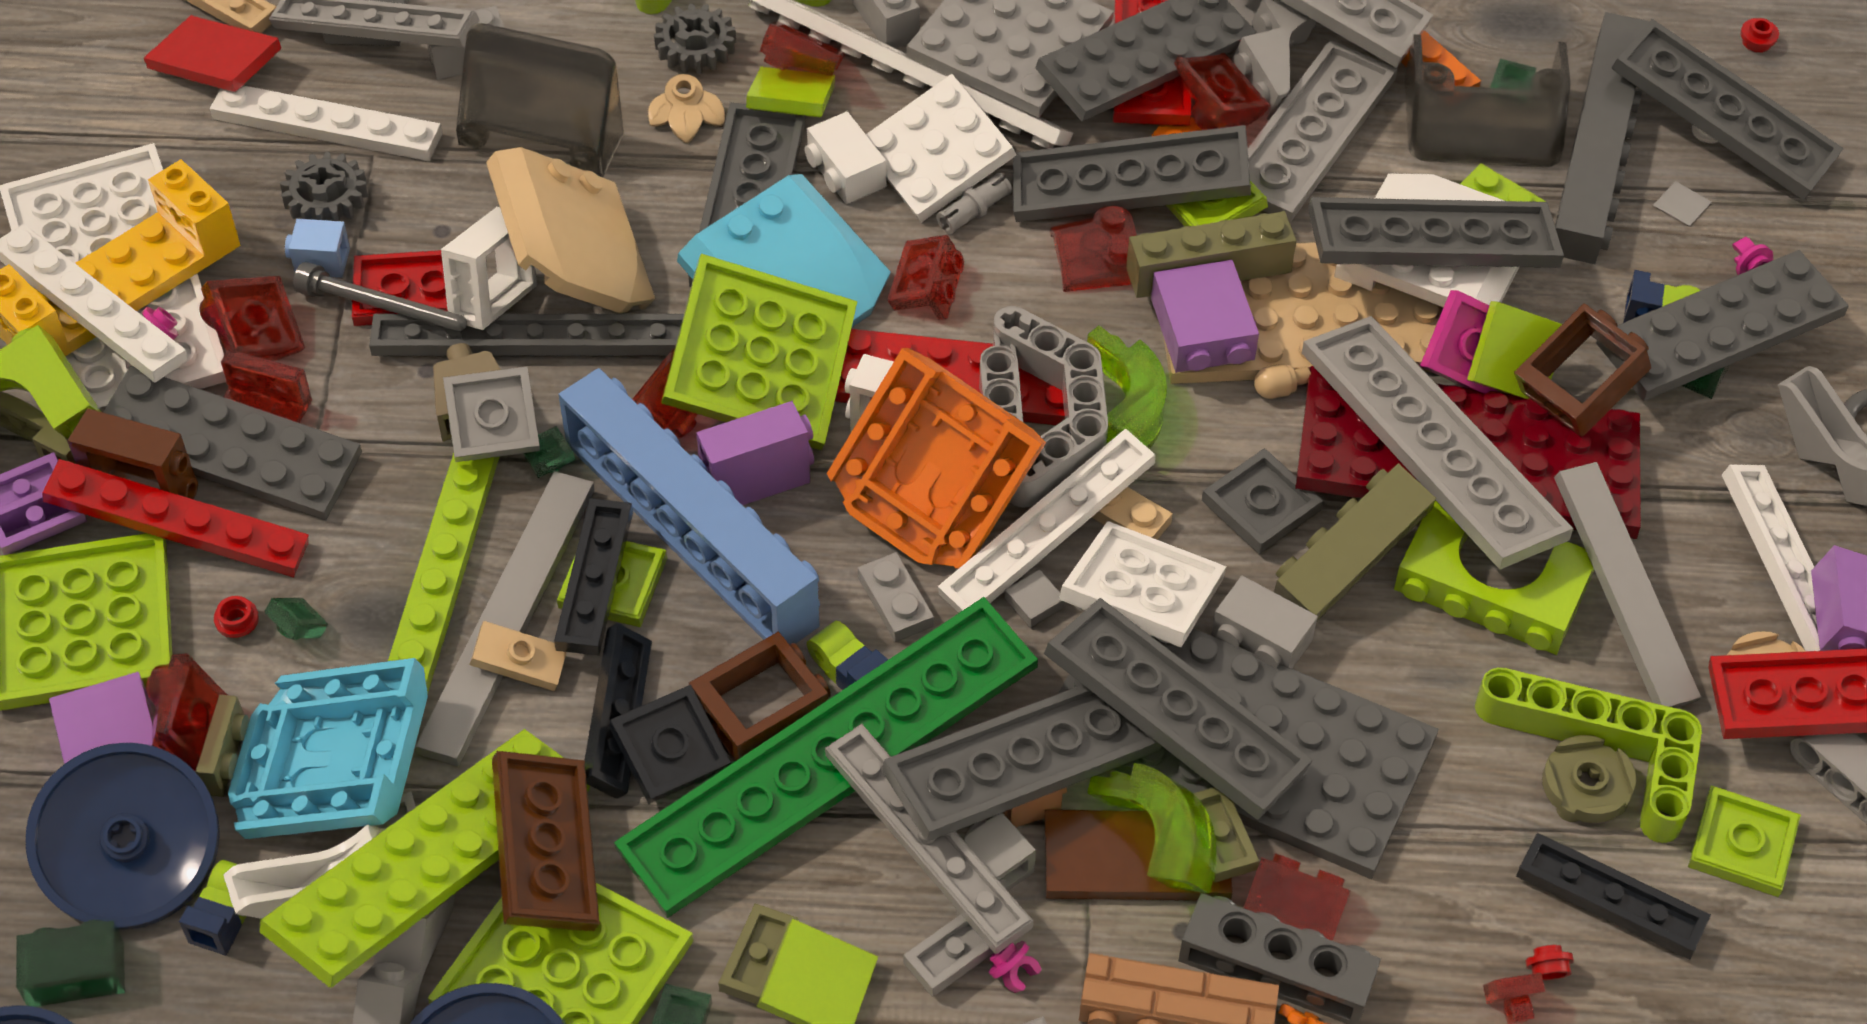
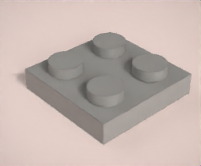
(491, 414)

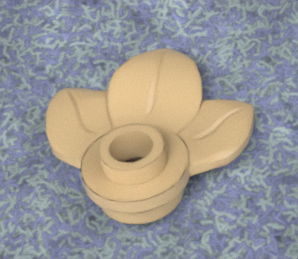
(687, 110)

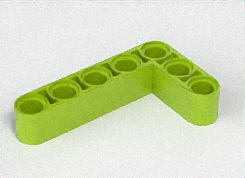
(1609, 721)

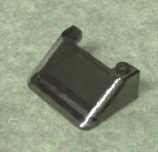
(541, 94)

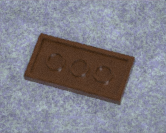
(544, 842)
(1107, 858)

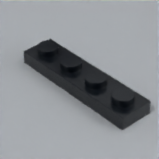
(593, 577)
(617, 692)
(1613, 896)

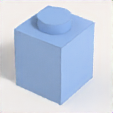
(320, 244)

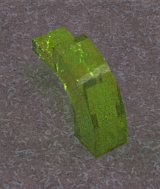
(1141, 379)
(1183, 830)

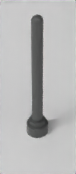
(314, 281)

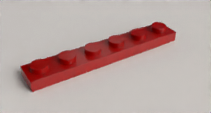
(175, 518)

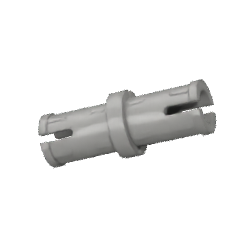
(974, 203)

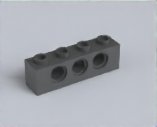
(1299, 983)

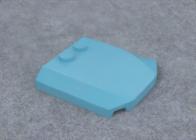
(796, 238)
(329, 750)

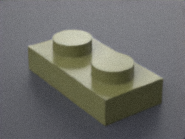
(221, 744)
(1233, 845)
(754, 953)

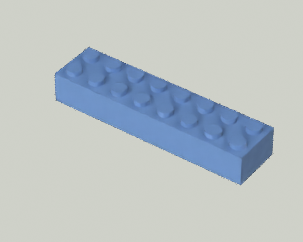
(690, 509)

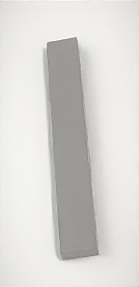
(510, 606)

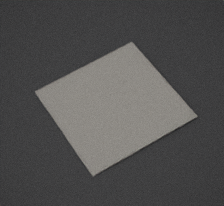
(1682, 203)

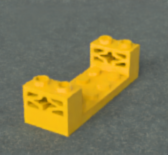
(139, 265)

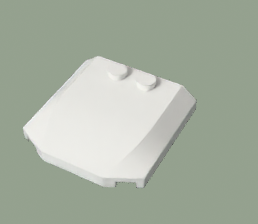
(1431, 281)

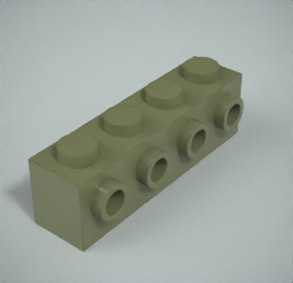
(1256, 244)
(1356, 542)

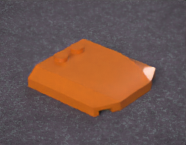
(932, 462)

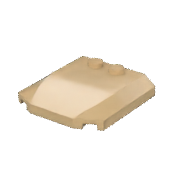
(570, 229)

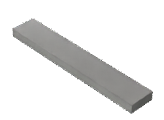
(376, 20)
(1627, 586)
(945, 859)

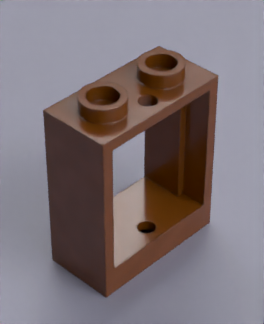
(1583, 323)
(133, 452)
(744, 666)

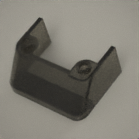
(1486, 123)

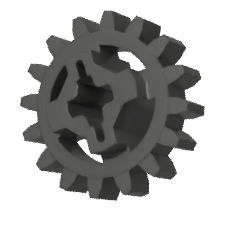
(695, 38)
(324, 188)

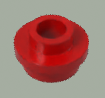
(1759, 34)
(232, 608)
(1550, 961)

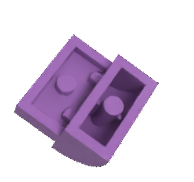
(22, 510)

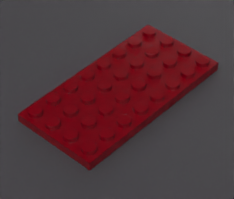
(1344, 454)

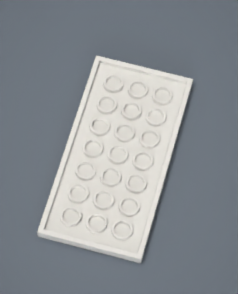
(82, 211)

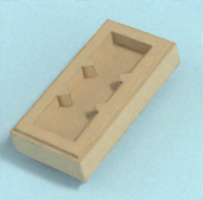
(517, 656)

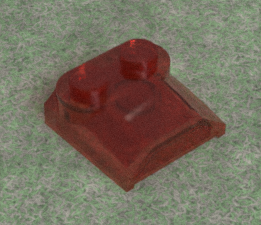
(793, 48)
(1220, 92)
(1094, 249)
(252, 316)
(184, 707)

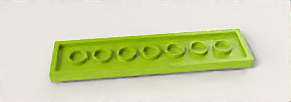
(396, 875)

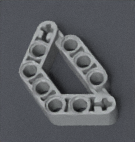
(1067, 364)

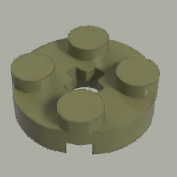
(1582, 802)

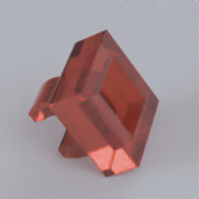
(1515, 994)

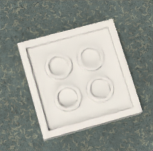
(939, 147)
(1144, 581)

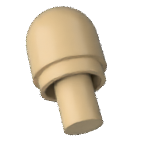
(1280, 380)

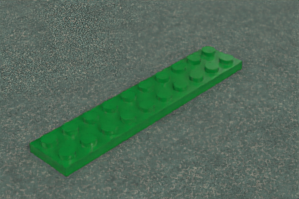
(792, 780)

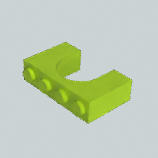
(39, 366)
(1532, 614)

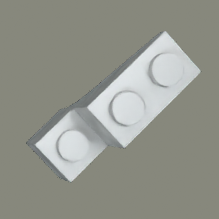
(267, 884)

